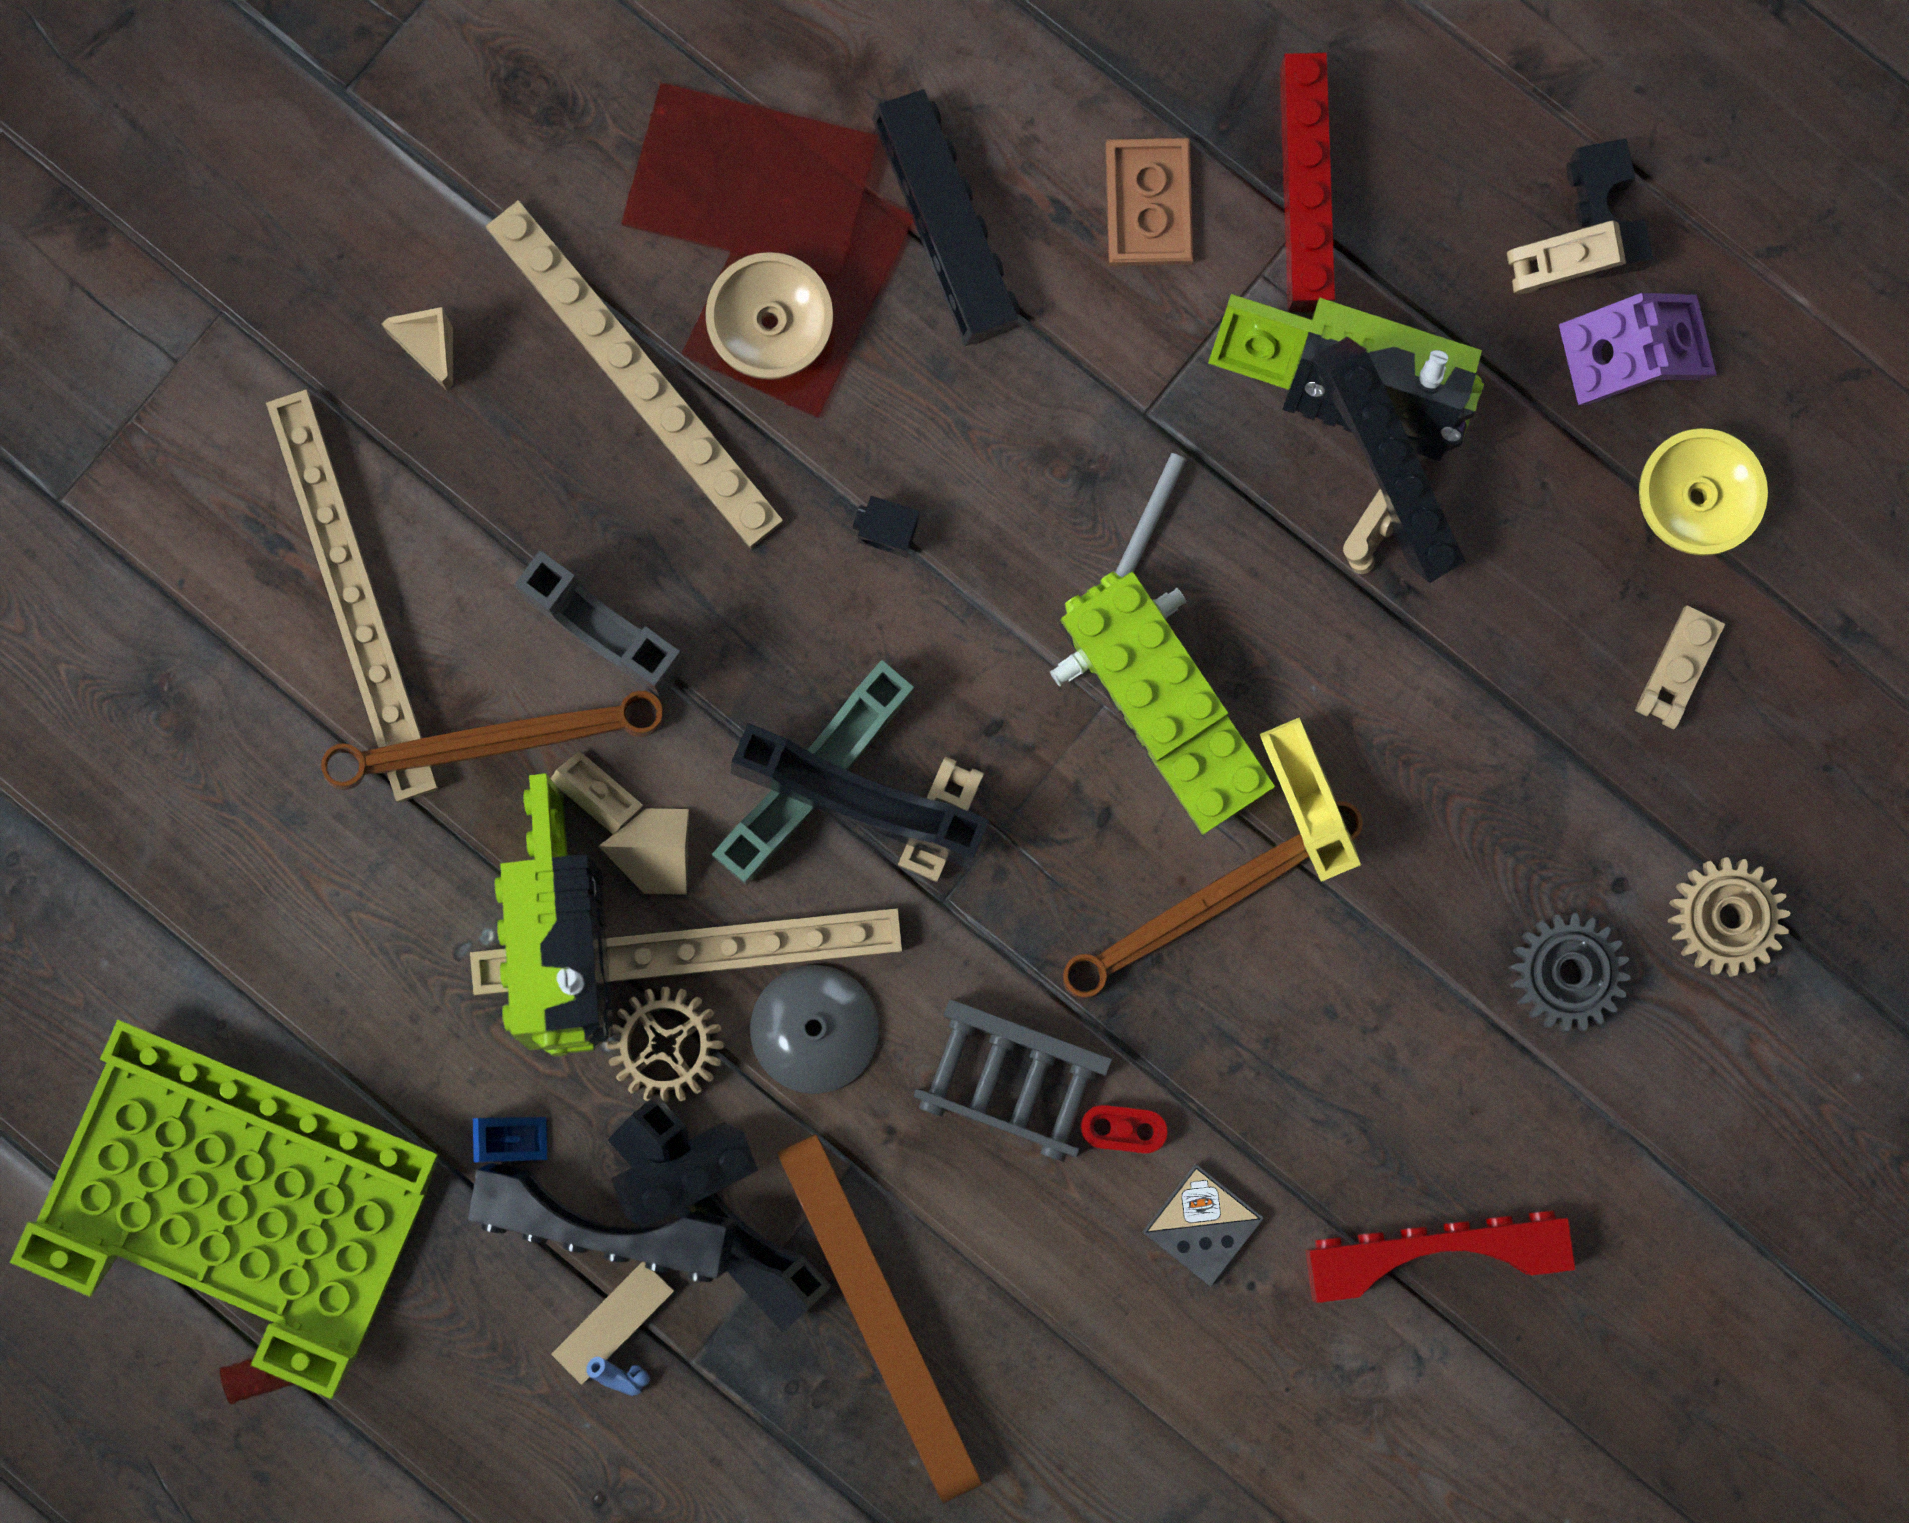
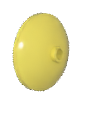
(1724, 474)

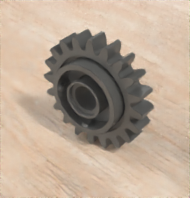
(1596, 968)

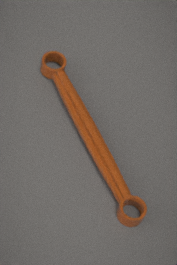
(491, 740)
(1200, 907)

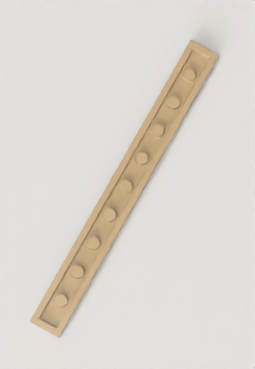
(634, 374)
(348, 585)
(728, 947)

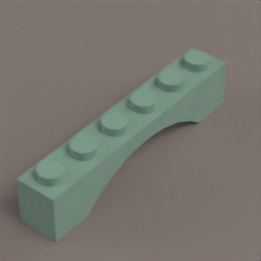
(840, 743)

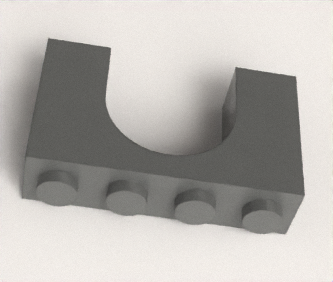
(567, 603)

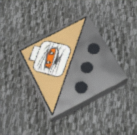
(1202, 1225)

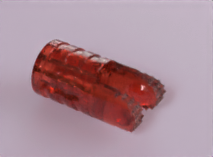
(244, 1381)

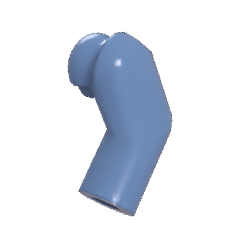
(617, 1379)

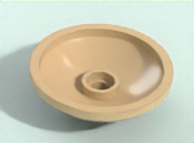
(762, 288)

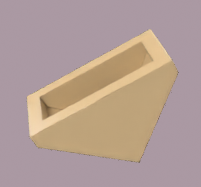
(427, 339)
(653, 850)

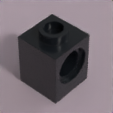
(886, 526)

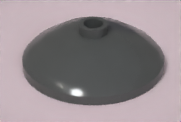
(819, 1061)

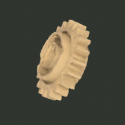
(1755, 912)

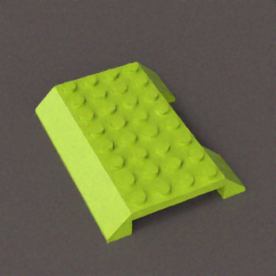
(233, 1198)

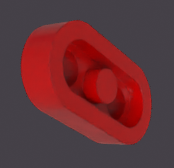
(1124, 1129)

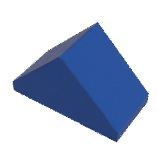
(509, 1139)

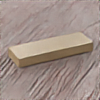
(613, 1321)

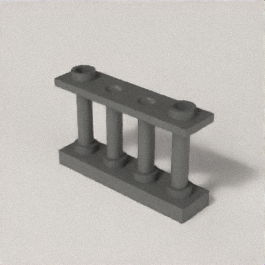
(1044, 1053)

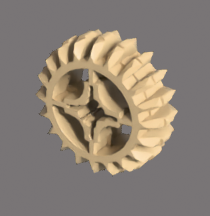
(635, 1066)

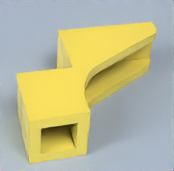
(1310, 799)

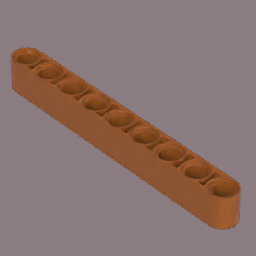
(879, 1318)

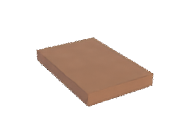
(1149, 202)

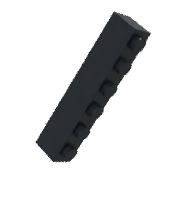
(945, 217)

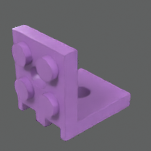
(1651, 341)

